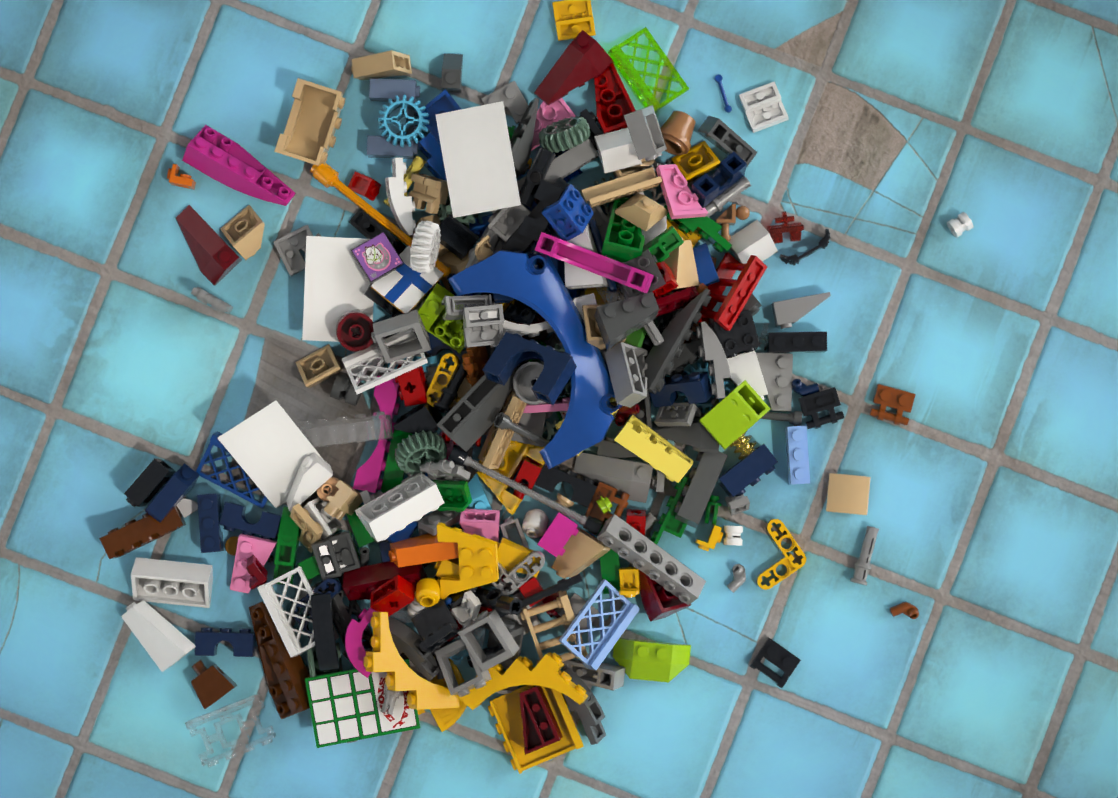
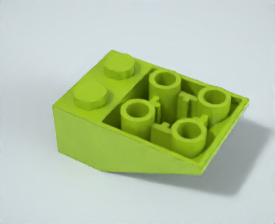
(432, 314)
(734, 414)

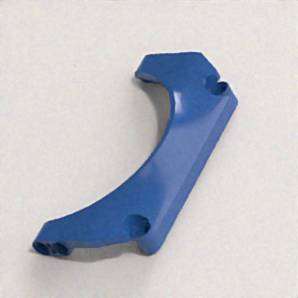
(545, 292)

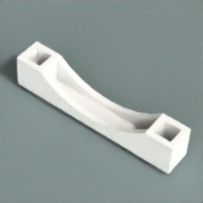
(533, 329)

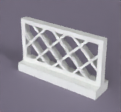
(366, 359)
(279, 615)

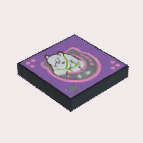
(377, 257)

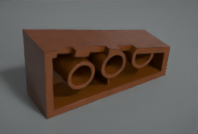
(140, 533)

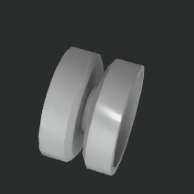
(525, 379)

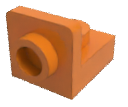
(182, 181)

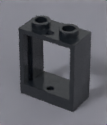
(149, 483)

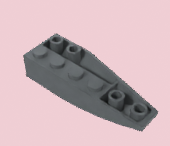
(662, 356)
(476, 411)

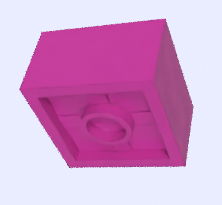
(558, 534)

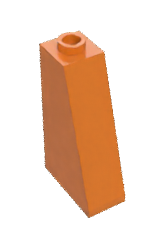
(422, 550)

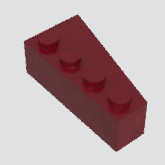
(363, 580)

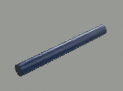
(599, 245)

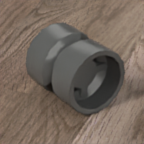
(344, 389)

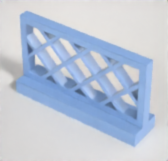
(608, 637)

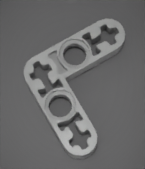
(512, 577)

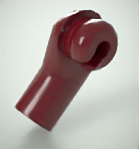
(624, 413)

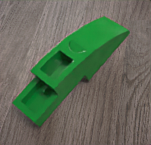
(706, 230)
(664, 244)
(286, 546)

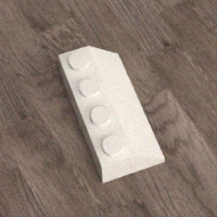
(400, 507)
(172, 582)

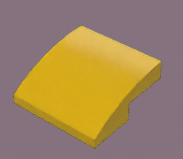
(572, 18)

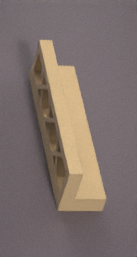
(621, 187)
(503, 437)

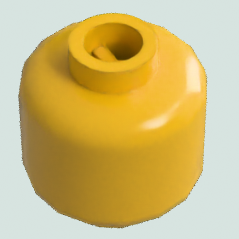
(428, 592)

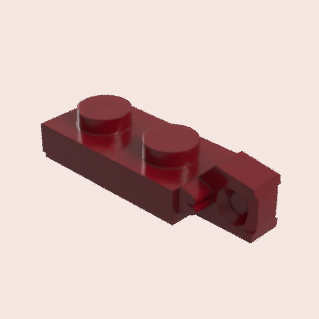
(676, 300)

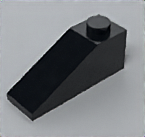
(370, 227)

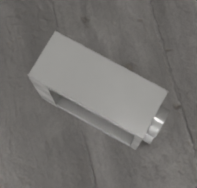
(645, 133)
(398, 324)
(500, 630)
(442, 656)

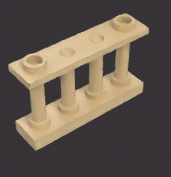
(567, 618)

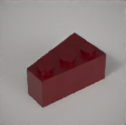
(538, 720)

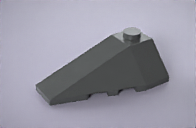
(523, 137)
(693, 435)

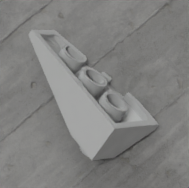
(621, 474)

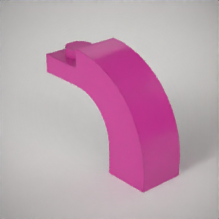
(353, 640)

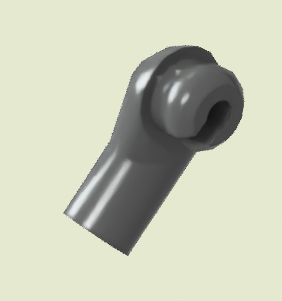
(364, 556)

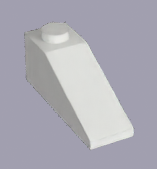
(310, 477)

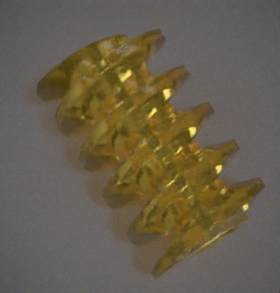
(743, 446)

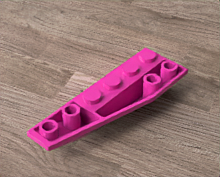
(234, 167)

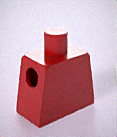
(530, 471)

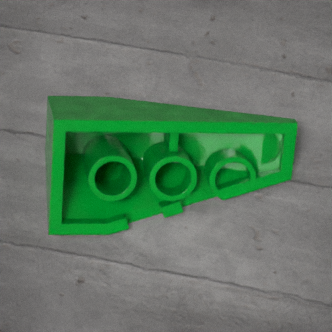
(622, 239)

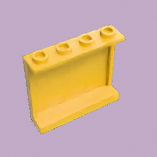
(508, 715)

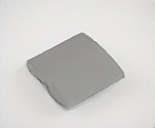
(483, 325)

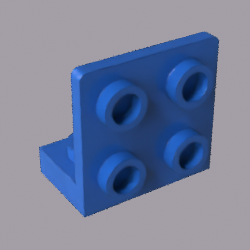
(569, 214)

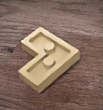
(310, 529)

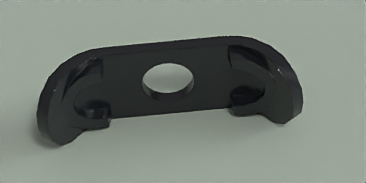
(794, 259)

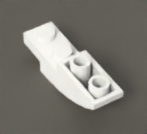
(400, 205)

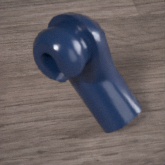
(802, 389)

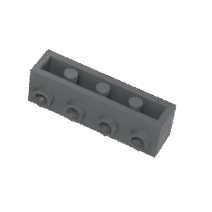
(700, 487)

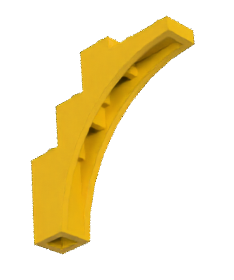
(508, 556)
(521, 672)
(399, 676)

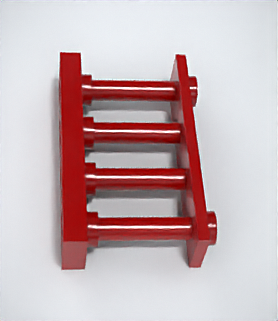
(739, 293)

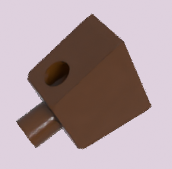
(211, 683)

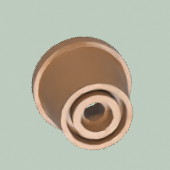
(678, 132)

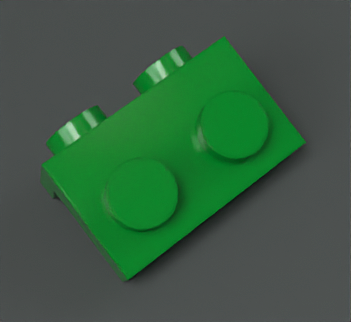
(454, 494)

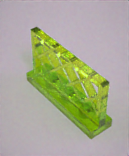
(633, 76)

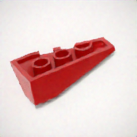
(611, 101)

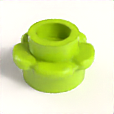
(604, 504)

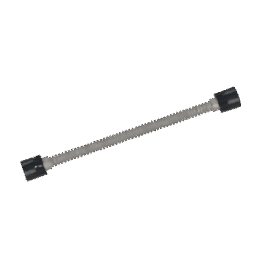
(590, 523)

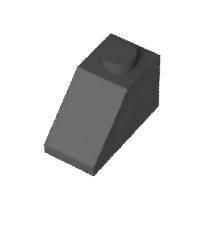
(452, 73)

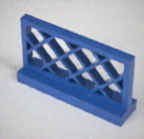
(215, 442)

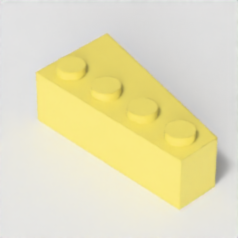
(653, 449)

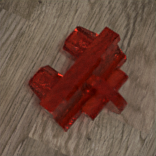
(793, 228)

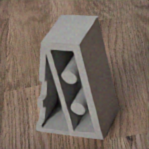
(627, 373)

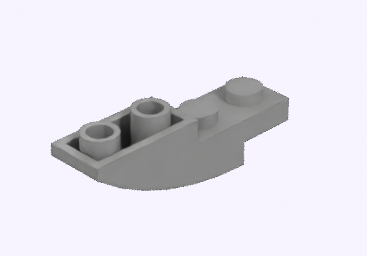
(712, 350)

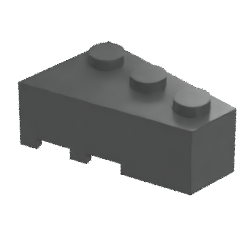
(624, 317)

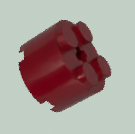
(345, 335)

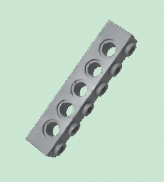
(651, 559)

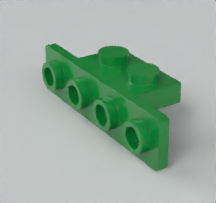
(667, 520)

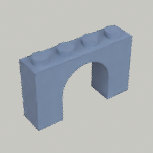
(382, 91)

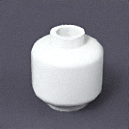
(535, 523)

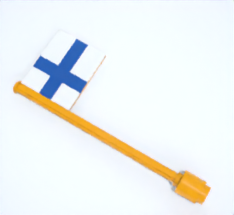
(404, 286)

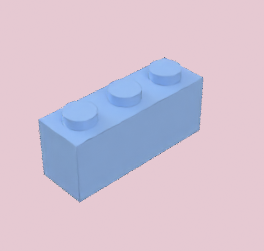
(797, 455)

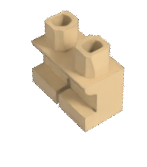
(428, 190)
(344, 501)

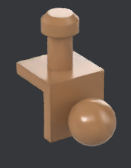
(729, 218)

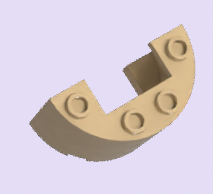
(311, 123)

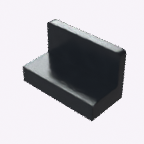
(456, 236)

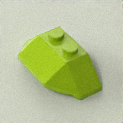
(651, 659)

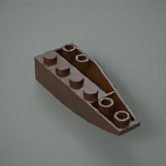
(283, 673)

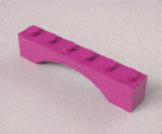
(594, 262)
(370, 472)

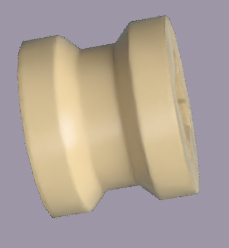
(564, 501)

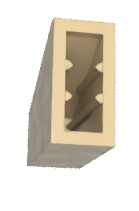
(381, 65)
(683, 265)
(579, 554)

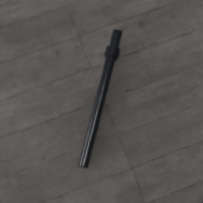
(562, 585)

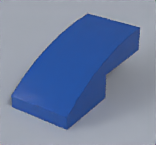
(705, 267)

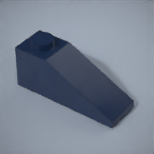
(172, 492)

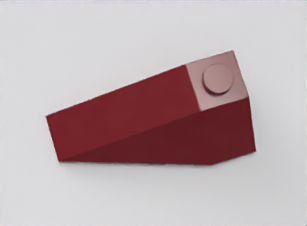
(577, 65)
(210, 251)
(658, 601)

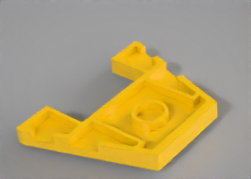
(509, 466)
(476, 560)

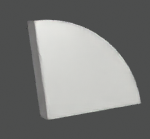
(187, 507)

